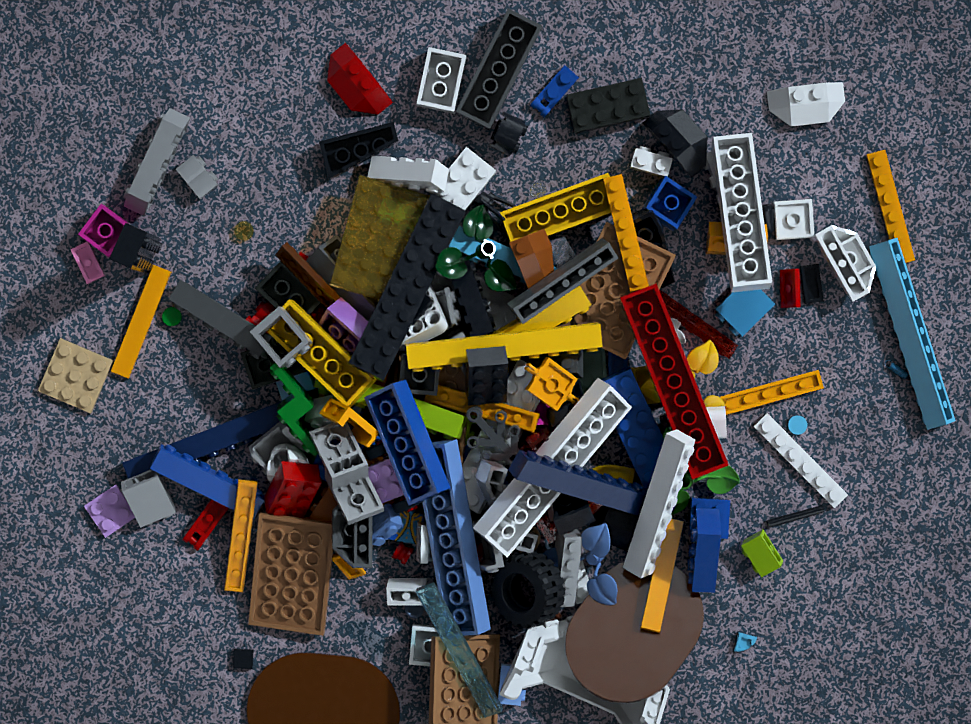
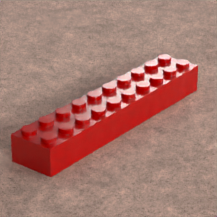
(673, 378)

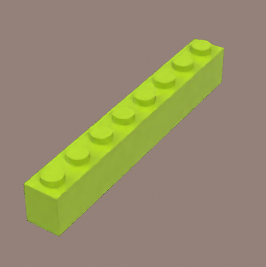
(433, 416)

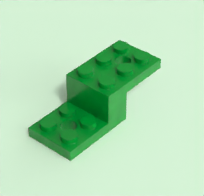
(294, 406)

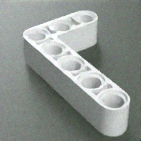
(426, 324)

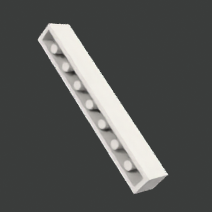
(659, 503)

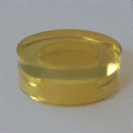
(244, 230)

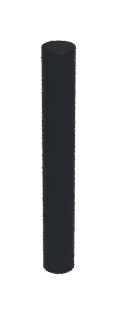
(795, 516)

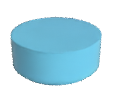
(797, 425)

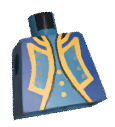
(408, 532)

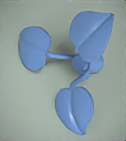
(597, 542)

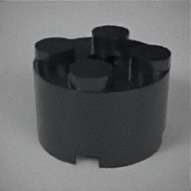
(507, 134)

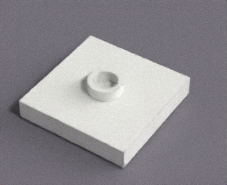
(793, 219)

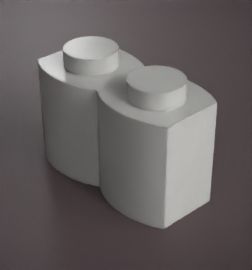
(197, 176)

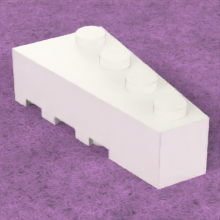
(409, 173)

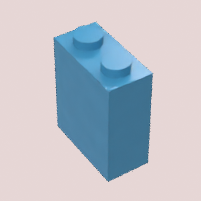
(743, 310)

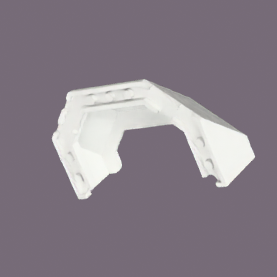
(544, 660)

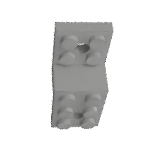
(346, 472)

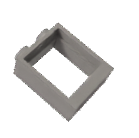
(271, 320)

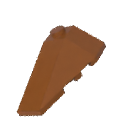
(533, 256)

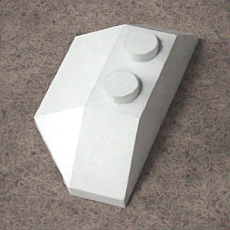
(806, 103)
(847, 260)

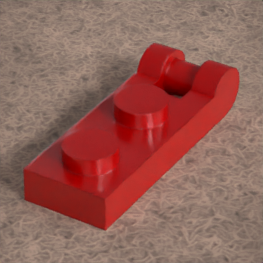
(205, 523)

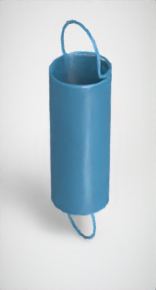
(896, 369)

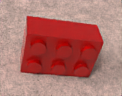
(292, 489)

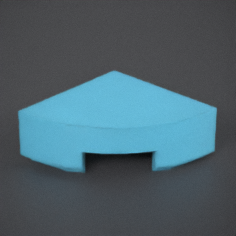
(744, 642)

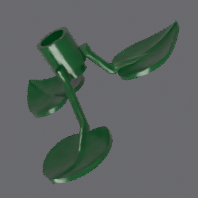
(452, 264)

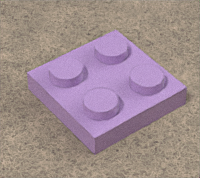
(110, 511)

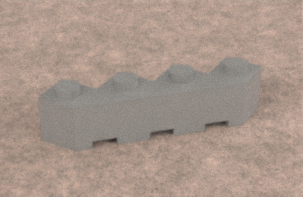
(155, 163)
(491, 479)

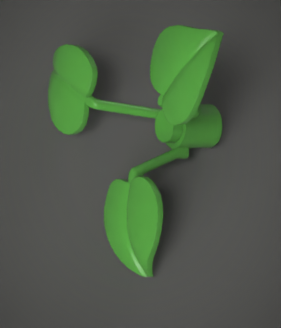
(718, 482)

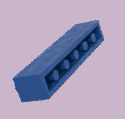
(199, 477)

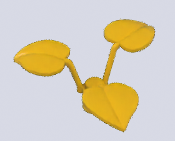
(702, 359)

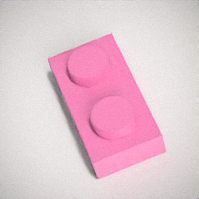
(87, 262)

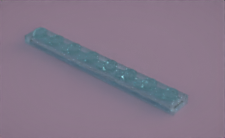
(459, 649)

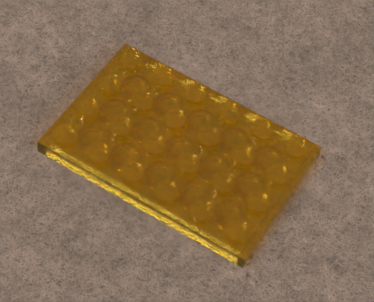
(375, 235)

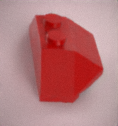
(355, 83)

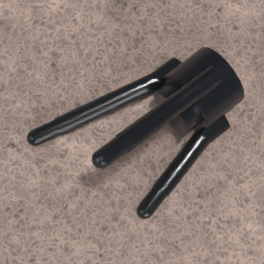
(487, 200)

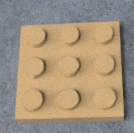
(75, 375)

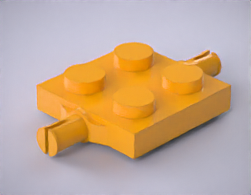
(551, 384)

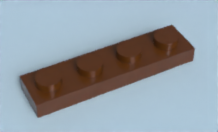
(307, 275)

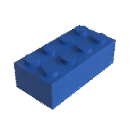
(704, 550)

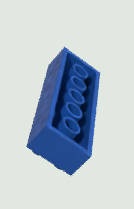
(638, 427)
(407, 442)

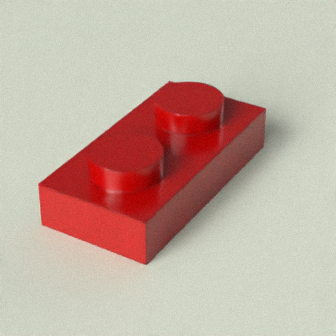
(790, 288)

